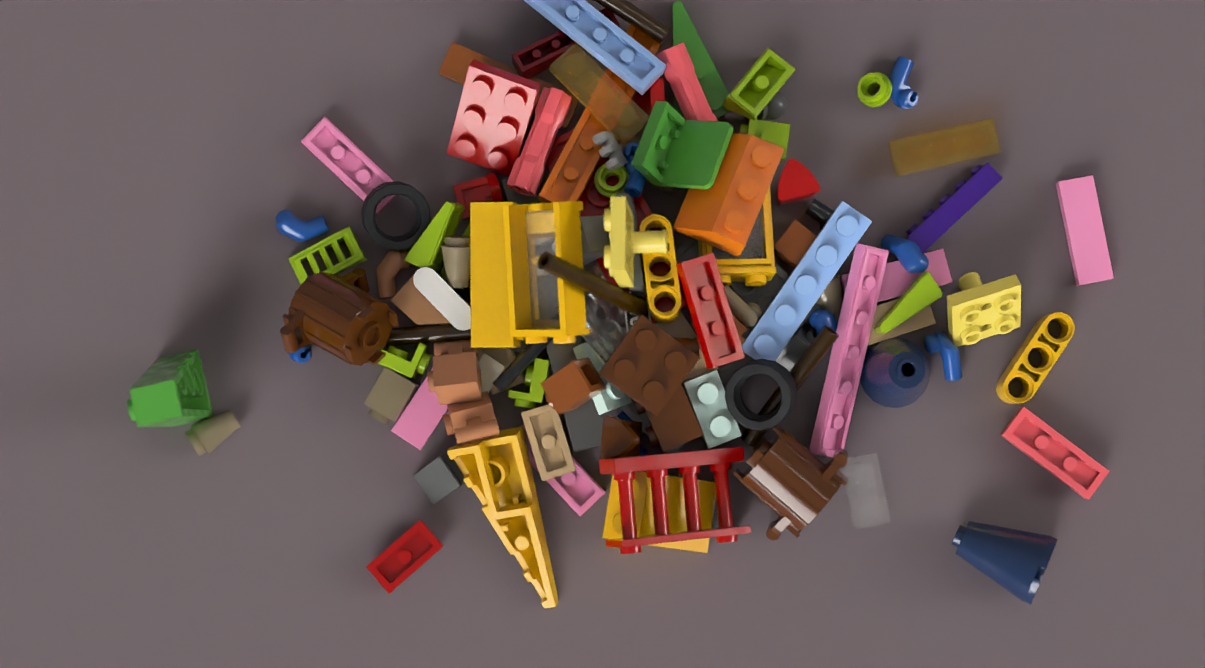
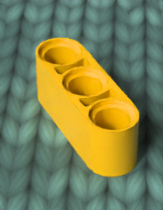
(661, 286)
(1048, 347)

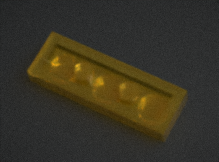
(599, 93)
(944, 147)

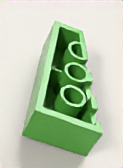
(171, 392)

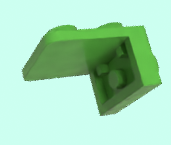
(681, 150)

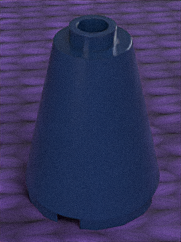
(882, 373)
(1006, 556)

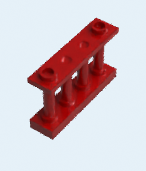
(657, 468)

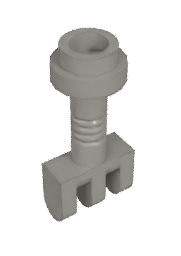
(612, 149)

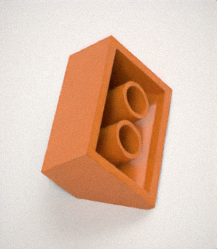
(729, 209)

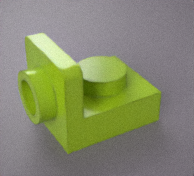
(769, 131)
(397, 360)
(534, 376)

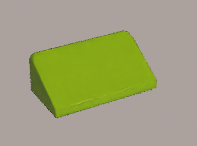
(759, 85)

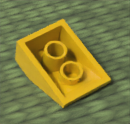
(675, 506)

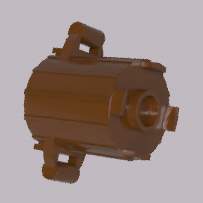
(339, 318)
(791, 481)

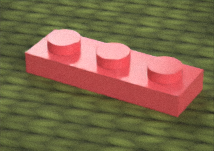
(1054, 453)

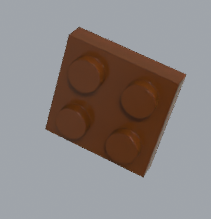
(648, 365)

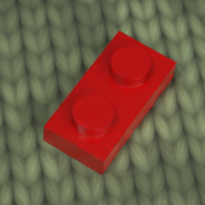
(405, 556)

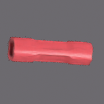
(685, 84)
(548, 118)

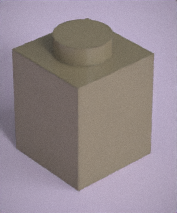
(390, 396)

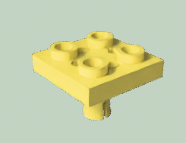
(627, 242)
(983, 309)

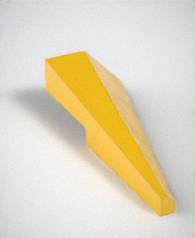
(505, 485)

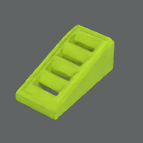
(347, 235)
(427, 249)
(916, 297)

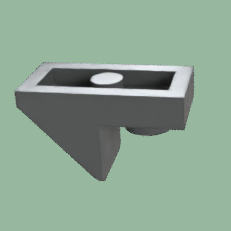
(440, 478)

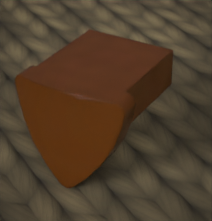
(620, 438)

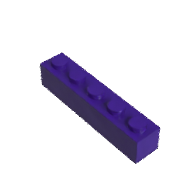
(953, 206)

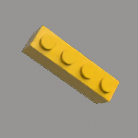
(489, 278)

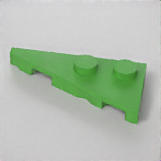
(704, 68)

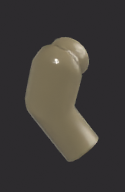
(748, 313)

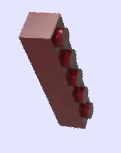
(544, 52)

